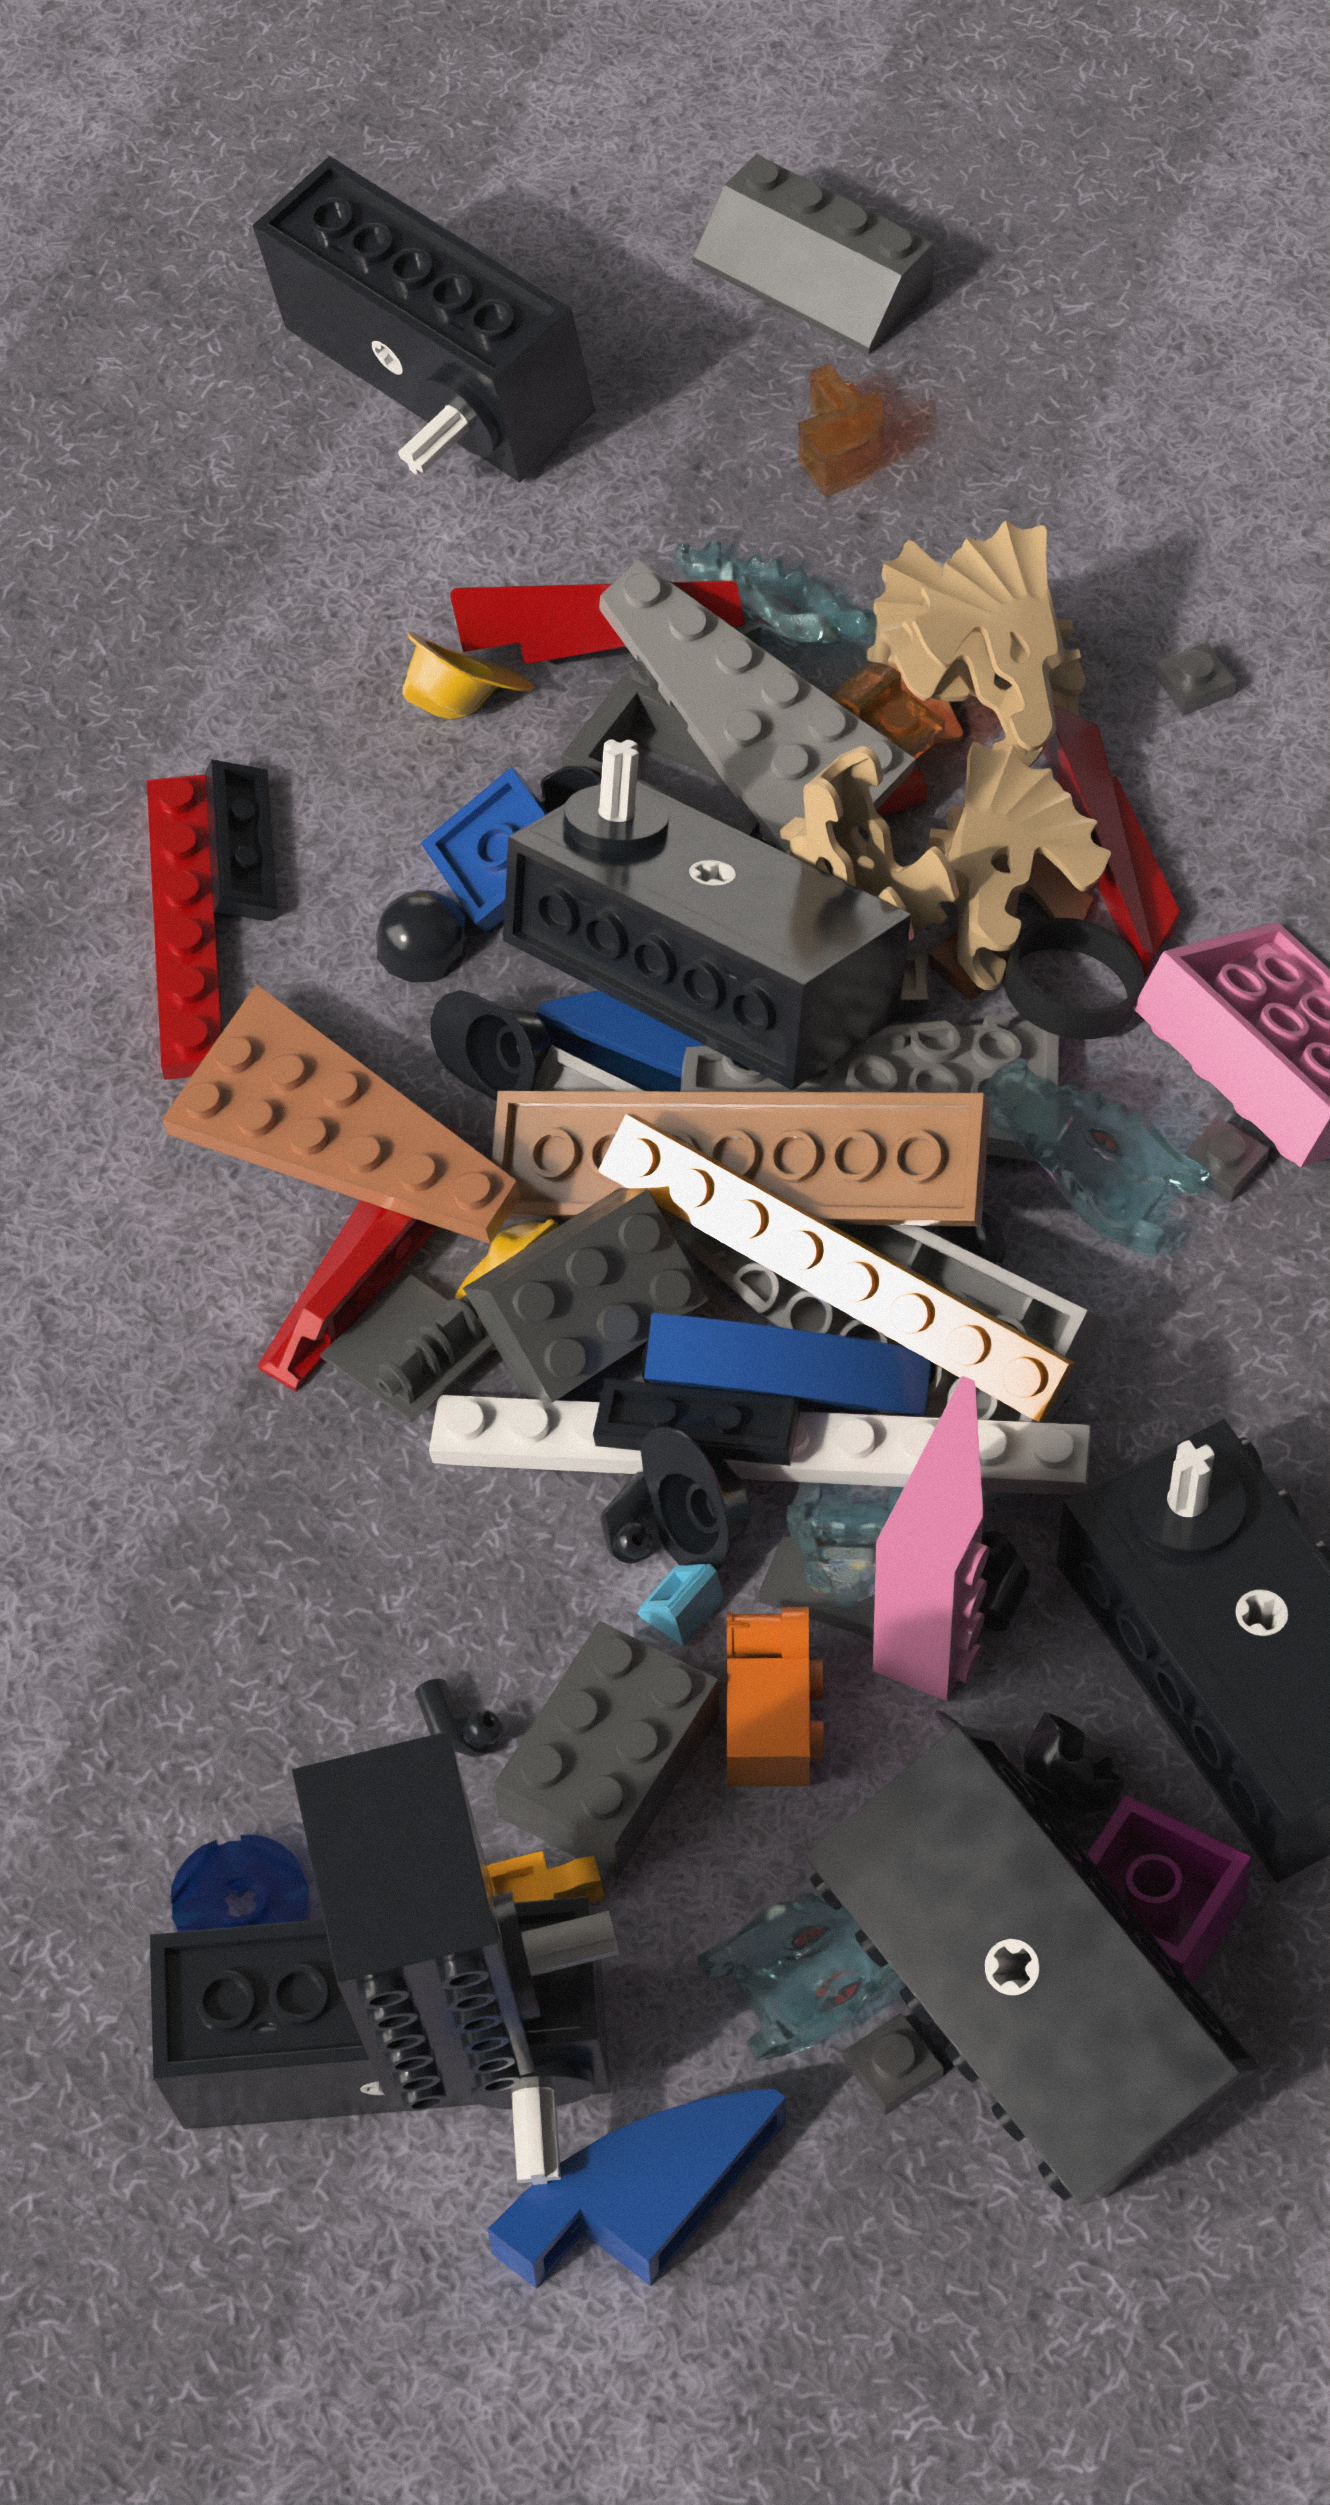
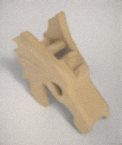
(903, 599)
(999, 620)
(834, 808)
(1008, 841)

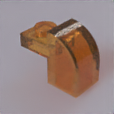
(844, 437)
(879, 701)

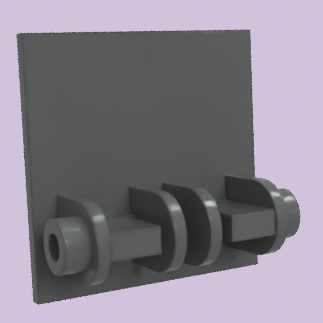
(411, 1347)

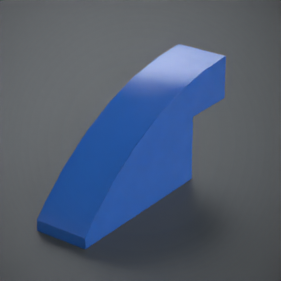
(618, 1039)
(788, 1362)
(640, 2186)

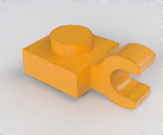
(532, 1881)

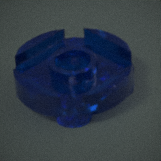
(233, 1869)

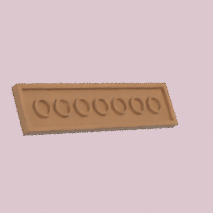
(827, 1152)

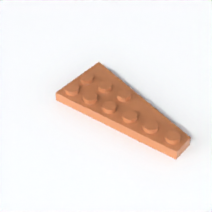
(314, 1112)

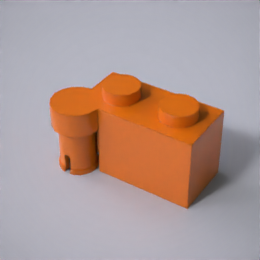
(769, 1699)

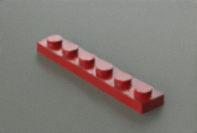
(183, 923)

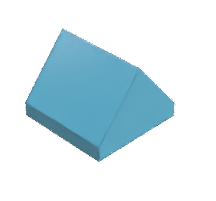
(683, 1601)

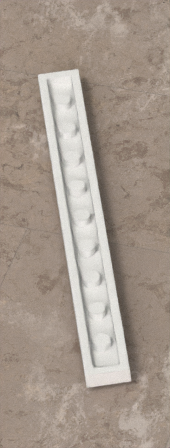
(826, 1446)

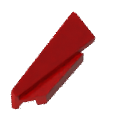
(562, 618)
(1132, 878)
(346, 1283)

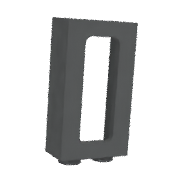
(646, 718)

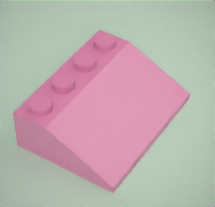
(1254, 1025)
(934, 1561)

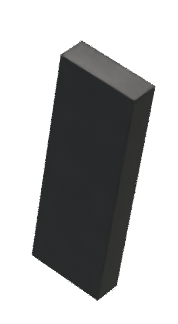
(240, 840)
(719, 1421)

